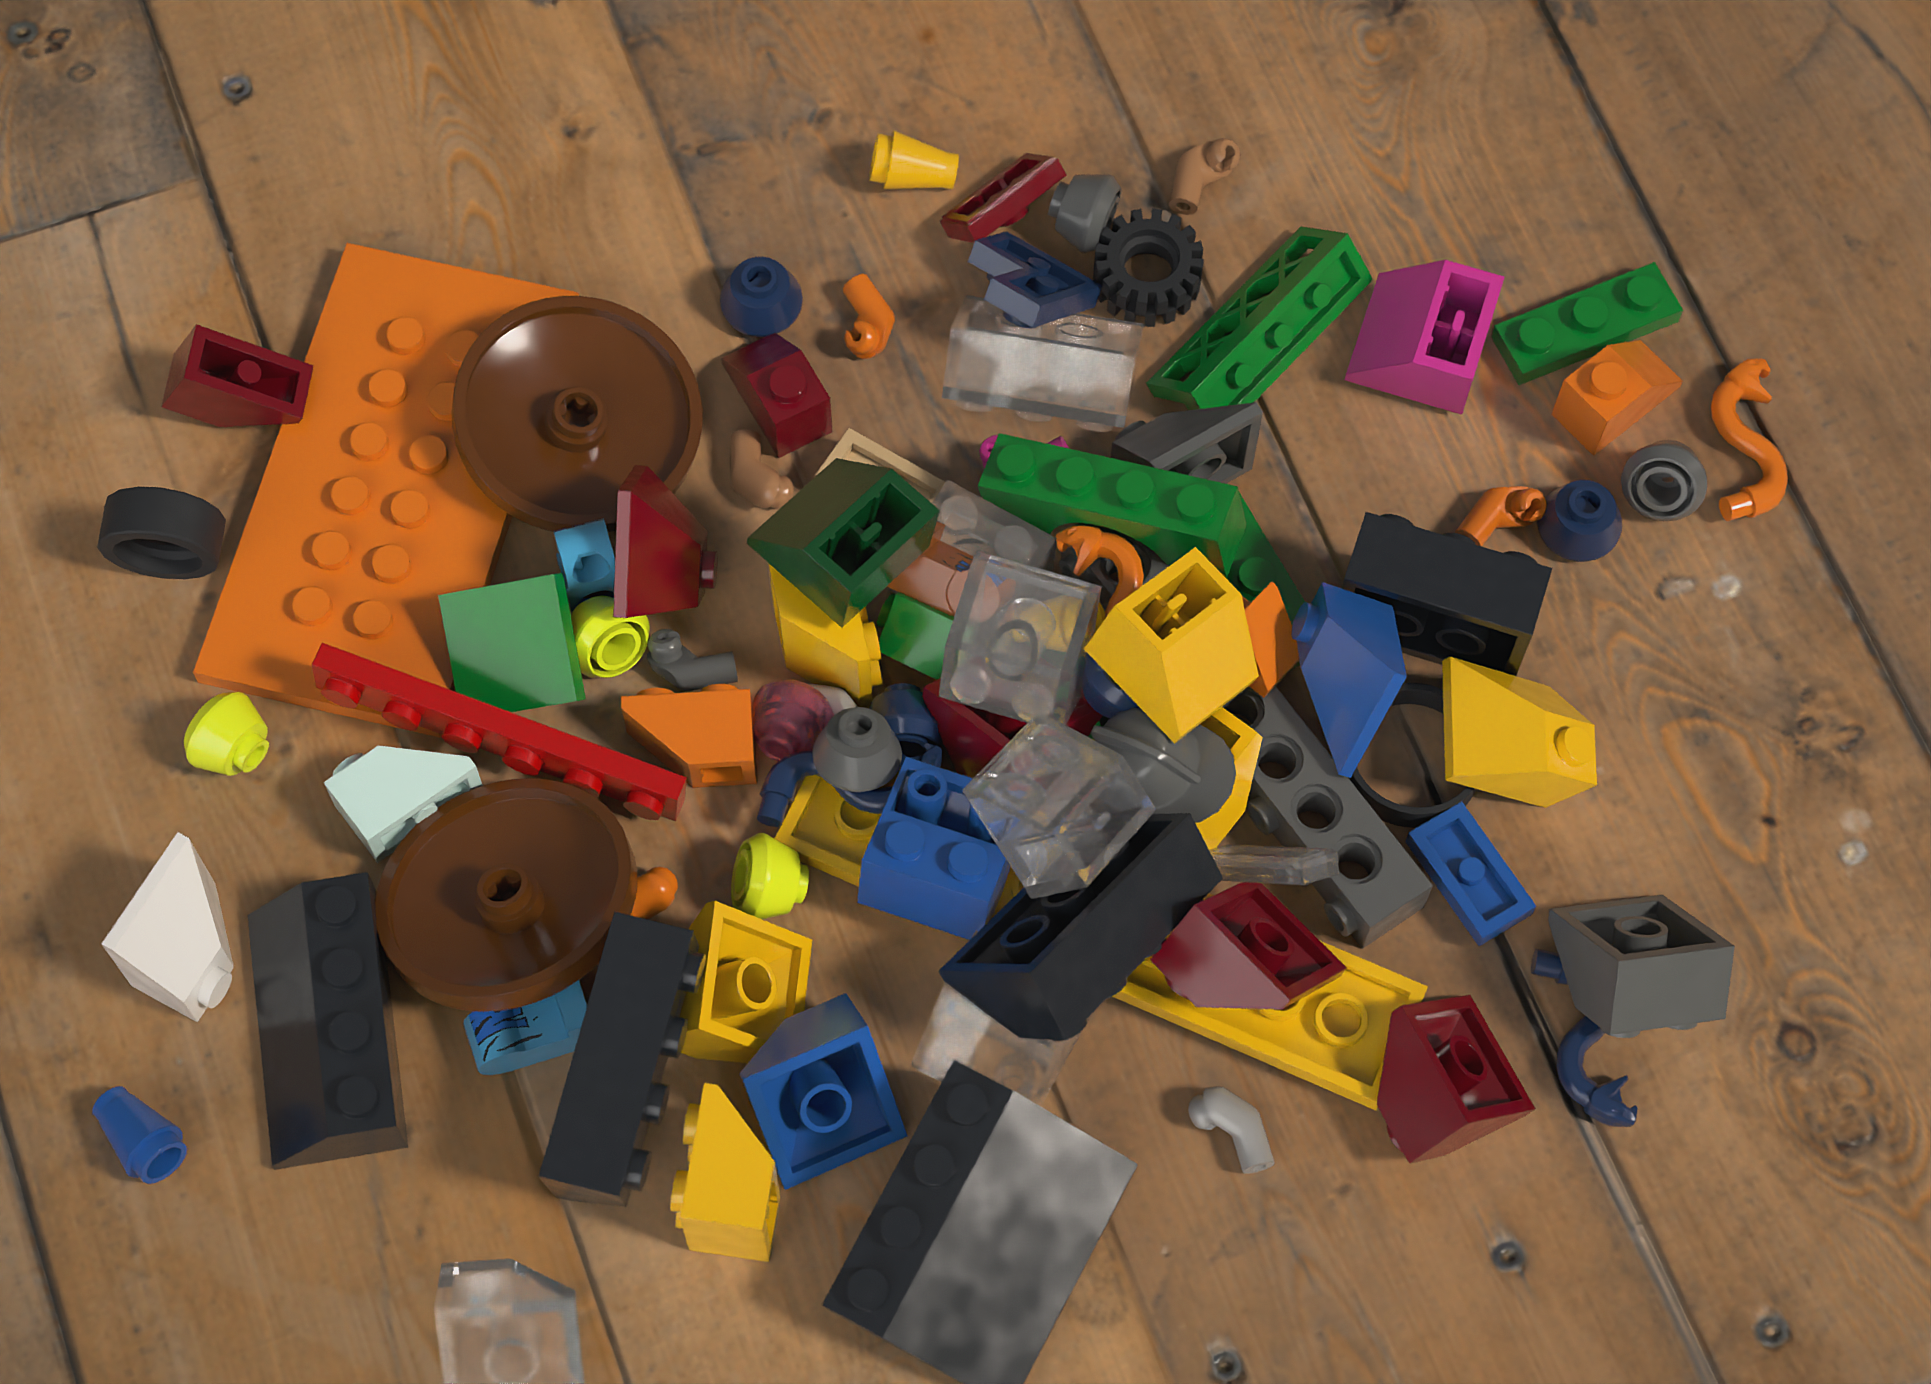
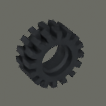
(1154, 238)

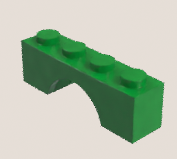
(1153, 505)

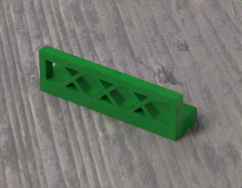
(1267, 329)

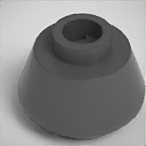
(1085, 209)
(1664, 481)
(857, 750)

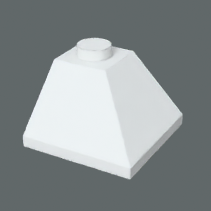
(175, 935)

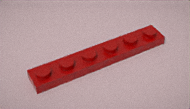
(478, 725)

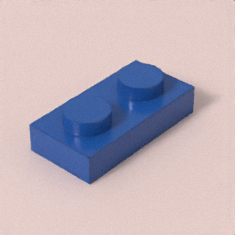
(1470, 873)

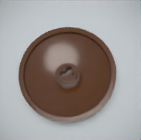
(567, 404)
(505, 894)

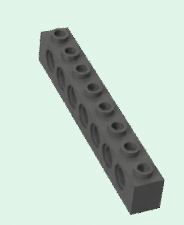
(1354, 907)

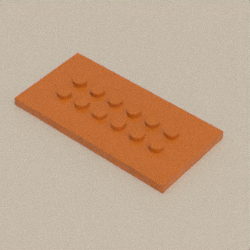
(368, 492)

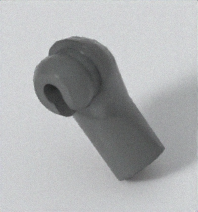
(683, 667)

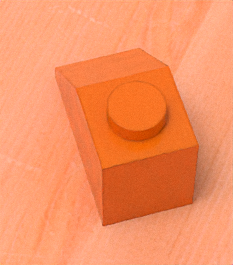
(1613, 393)

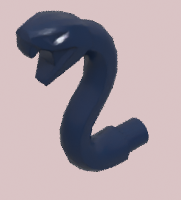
(787, 773)
(1599, 1101)

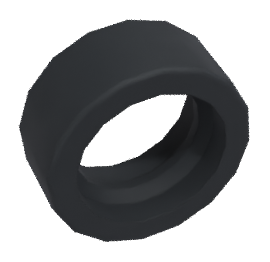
(161, 533)

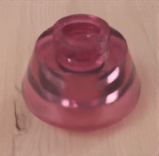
(788, 717)

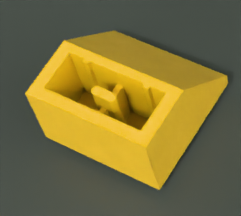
(1178, 645)
(822, 649)
(731, 1185)

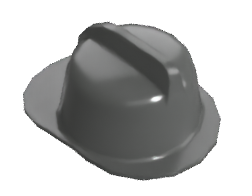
(1178, 777)

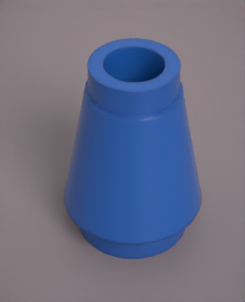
(139, 1135)

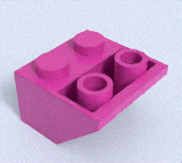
(1426, 332)

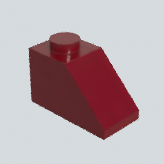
(235, 382)
(781, 392)

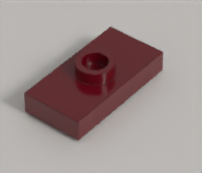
(1003, 198)

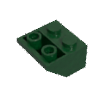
(847, 535)

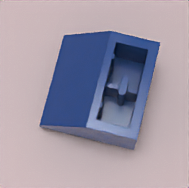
(933, 855)

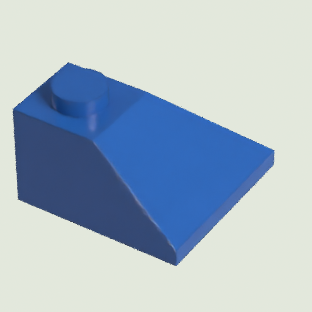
(1350, 667)
(821, 1092)

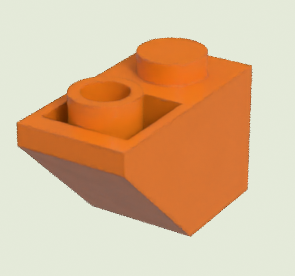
(697, 733)

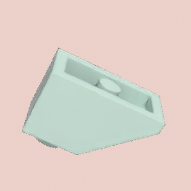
(394, 790)

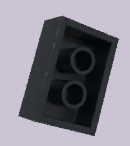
(1449, 592)

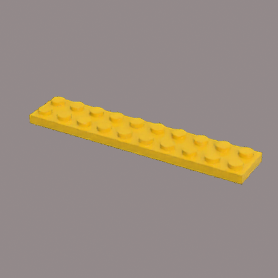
(1324, 1038)

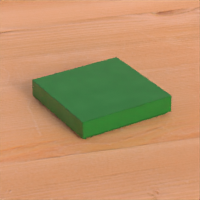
(513, 644)

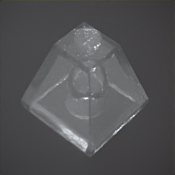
(506, 1325)

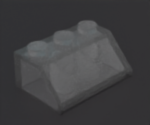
(1061, 369)

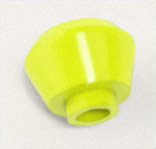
(605, 642)
(226, 735)
(767, 877)

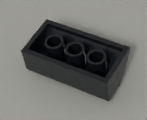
(1062, 954)
(326, 1024)
(620, 1062)

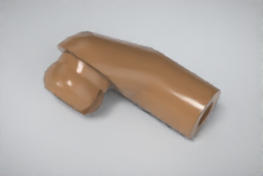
(1200, 168)
(752, 477)

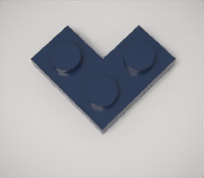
(1030, 283)

